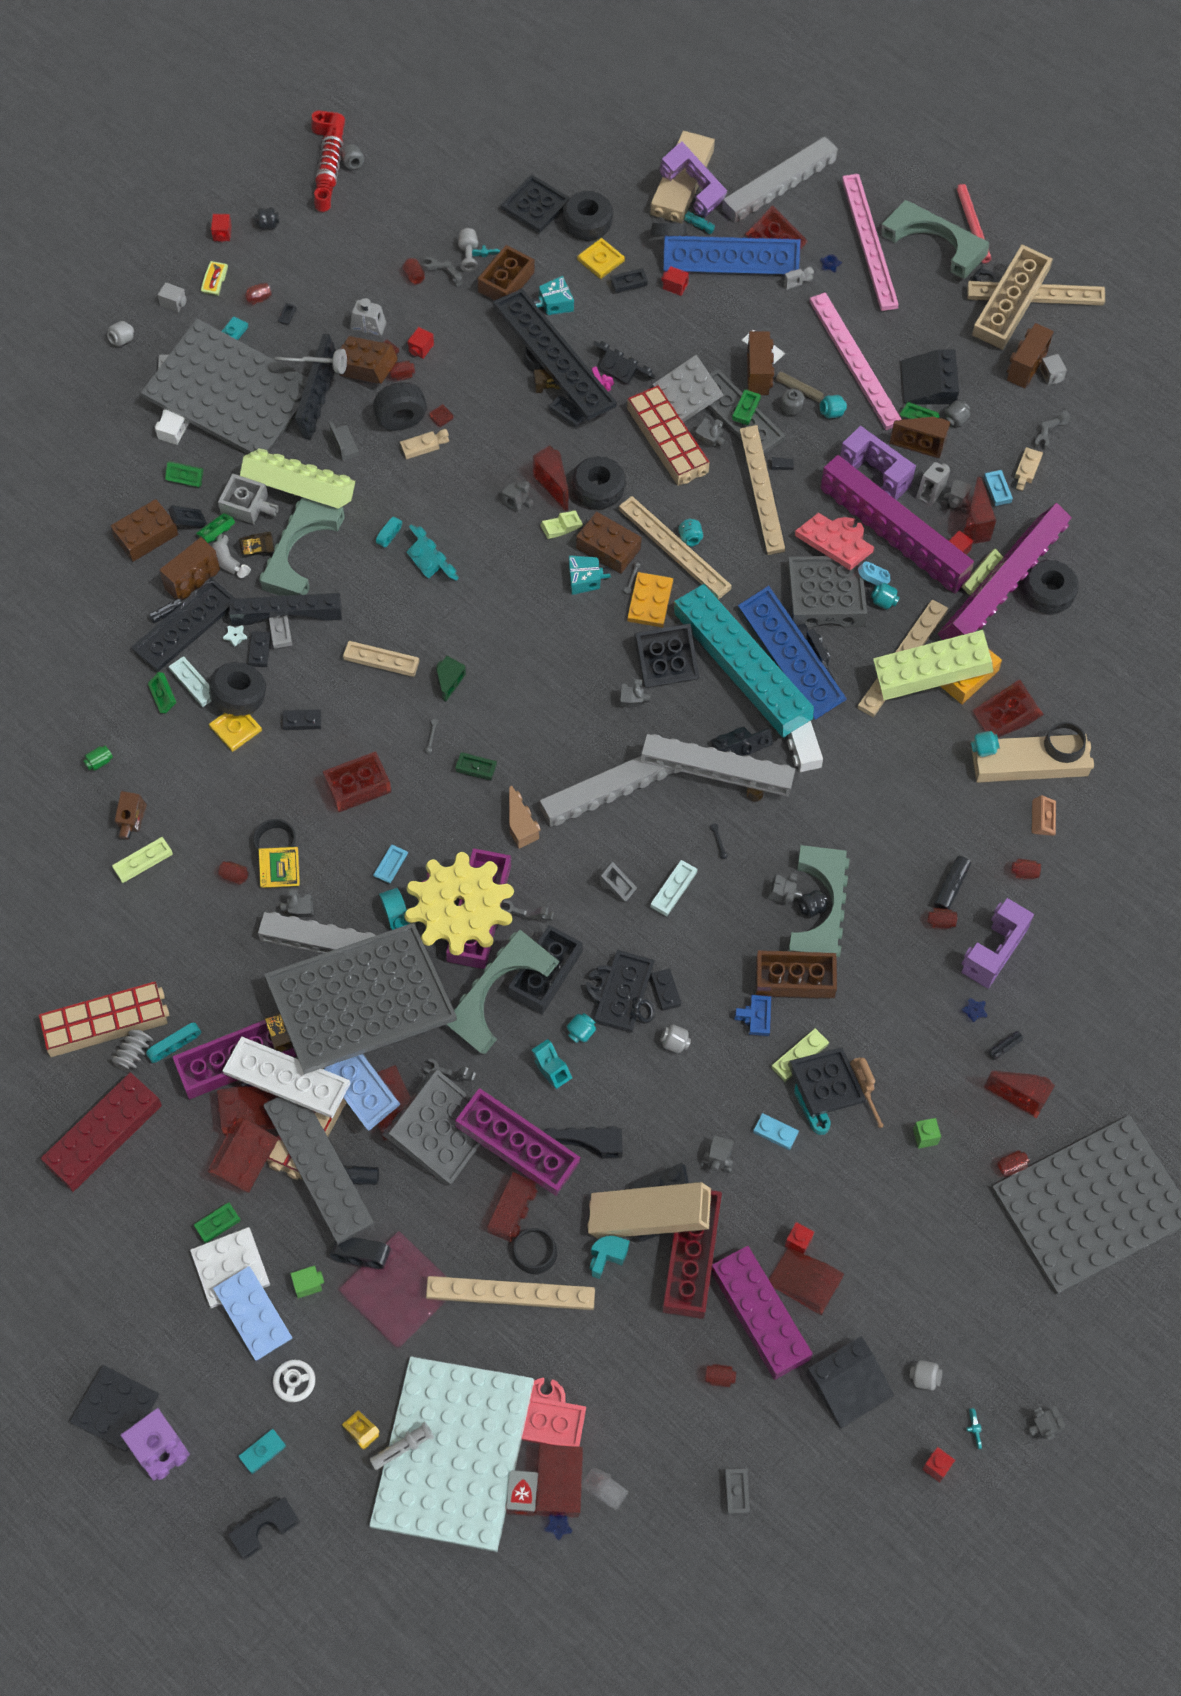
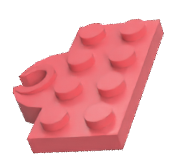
(836, 539)
(551, 1419)

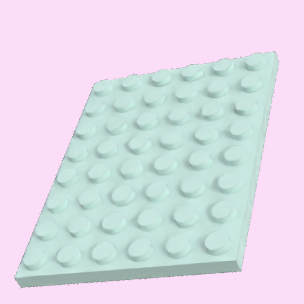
(460, 1479)

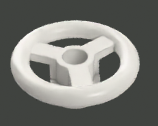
(288, 1374)

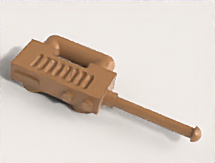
(866, 1082)

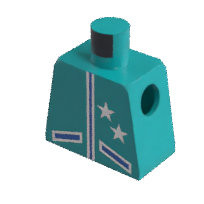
(555, 297)
(586, 574)

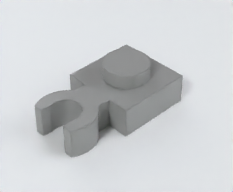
(795, 278)

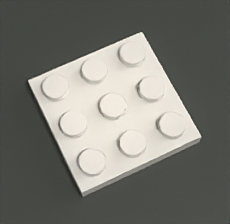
(224, 1259)

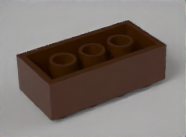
(796, 974)

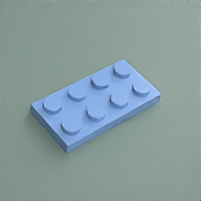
(367, 1092)
(252, 1313)

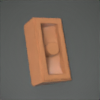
(1044, 816)

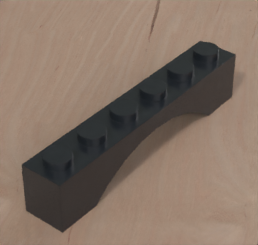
(251, 610)
(603, 1142)

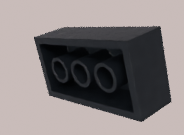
(535, 988)

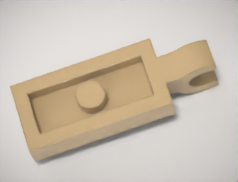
(423, 443)
(1027, 467)

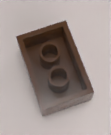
(506, 273)
(1029, 355)
(368, 359)
(759, 362)
(144, 530)
(608, 542)
(190, 569)

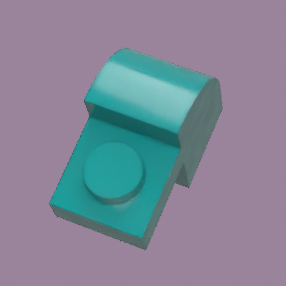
(394, 908)
(550, 1064)
(608, 1249)

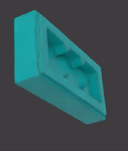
(235, 328)
(262, 1451)

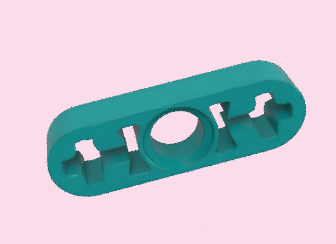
(173, 1042)
(813, 1121)

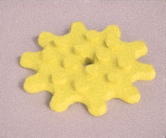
(461, 922)

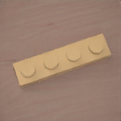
(381, 658)

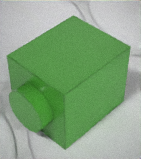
(927, 1133)
(307, 1281)

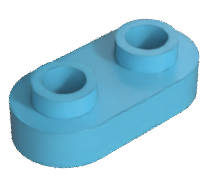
(873, 573)

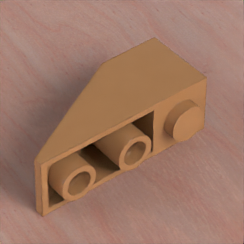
(522, 826)

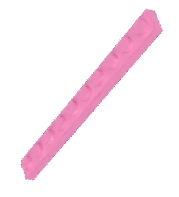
(870, 242)
(855, 360)

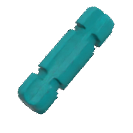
(699, 222)

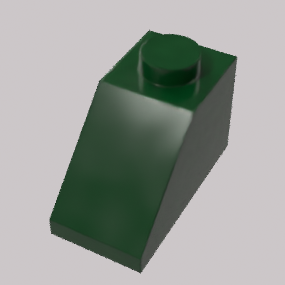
(449, 676)

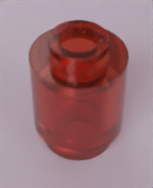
(414, 271)
(258, 293)
(402, 370)
(1026, 869)
(233, 872)
(942, 918)
(1013, 1163)
(720, 1375)

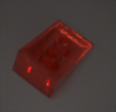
(775, 226)
(550, 474)
(981, 518)
(1008, 710)
(1022, 1090)
(244, 1103)
(806, 1280)

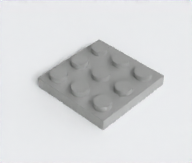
(689, 388)

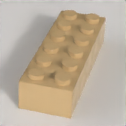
(1012, 297)

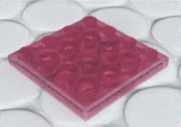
(397, 1294)

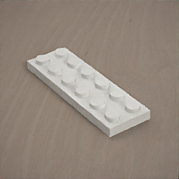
(285, 1078)

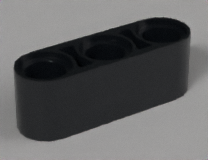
(361, 1253)

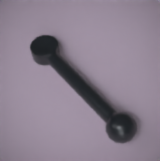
(714, 827)

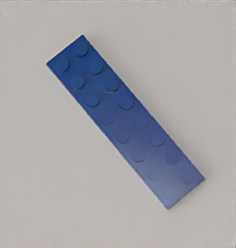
(731, 254)
(791, 651)

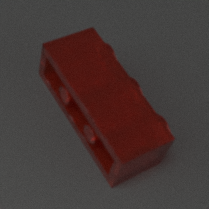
(512, 1207)

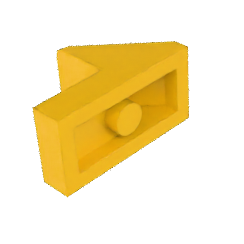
(361, 1429)

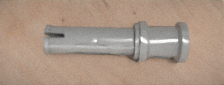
(410, 1441)

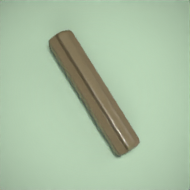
(796, 384)

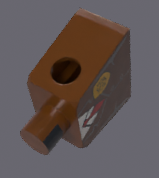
(129, 813)

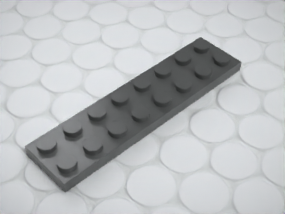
(320, 1169)

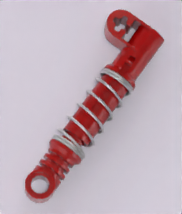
(331, 126)

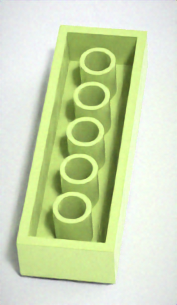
(298, 478)
(933, 665)

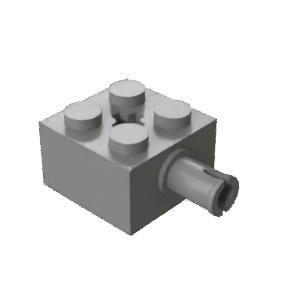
(245, 499)

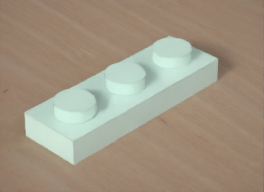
(191, 680)
(673, 888)

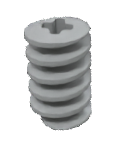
(130, 1050)

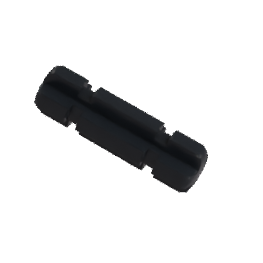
(164, 611)
(1005, 1045)

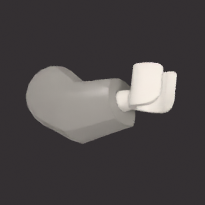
(226, 561)

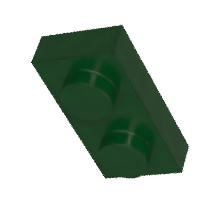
(476, 766)

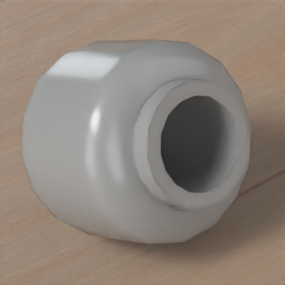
(120, 333)
(675, 1038)
(926, 1375)

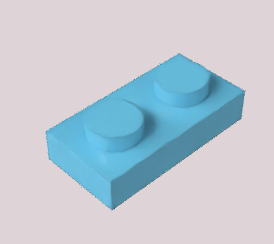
(998, 488)
(776, 1131)

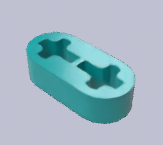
(388, 532)

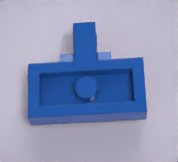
(756, 1015)

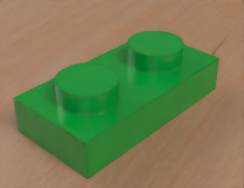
(746, 407)
(913, 411)
(184, 474)
(216, 527)
(162, 692)
(217, 1222)

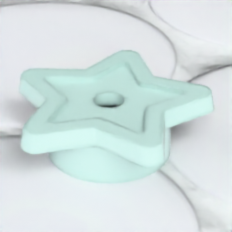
(235, 639)

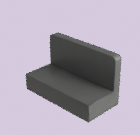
(343, 441)

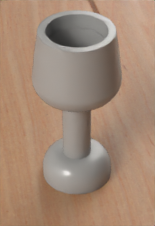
(467, 242)

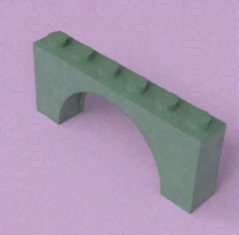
(913, 219)
(308, 517)
(829, 868)
(519, 954)

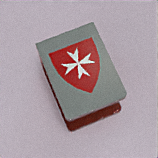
(522, 1493)

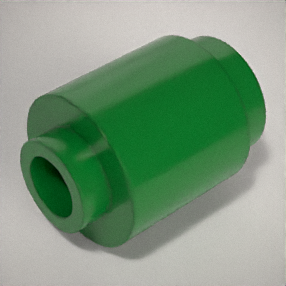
(97, 758)

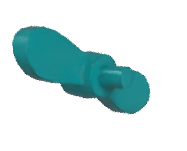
(484, 252)
(975, 1428)

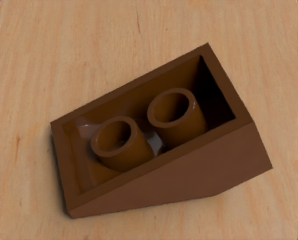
(921, 435)

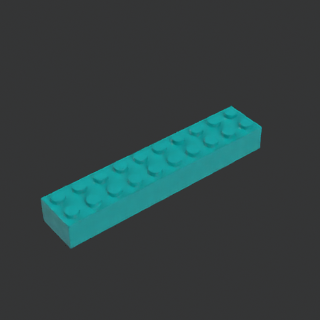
(744, 660)

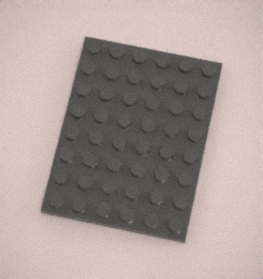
(227, 388)
(359, 998)
(1092, 1204)

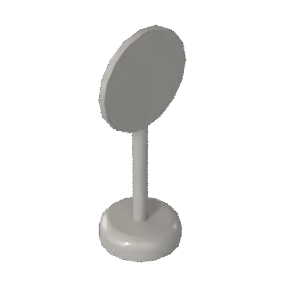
(339, 360)

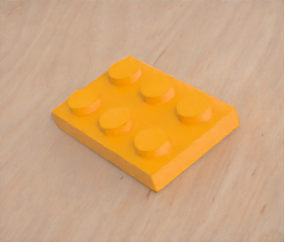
(650, 599)

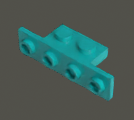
(427, 557)

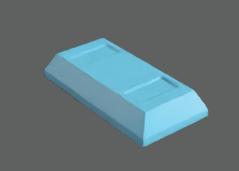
(390, 864)

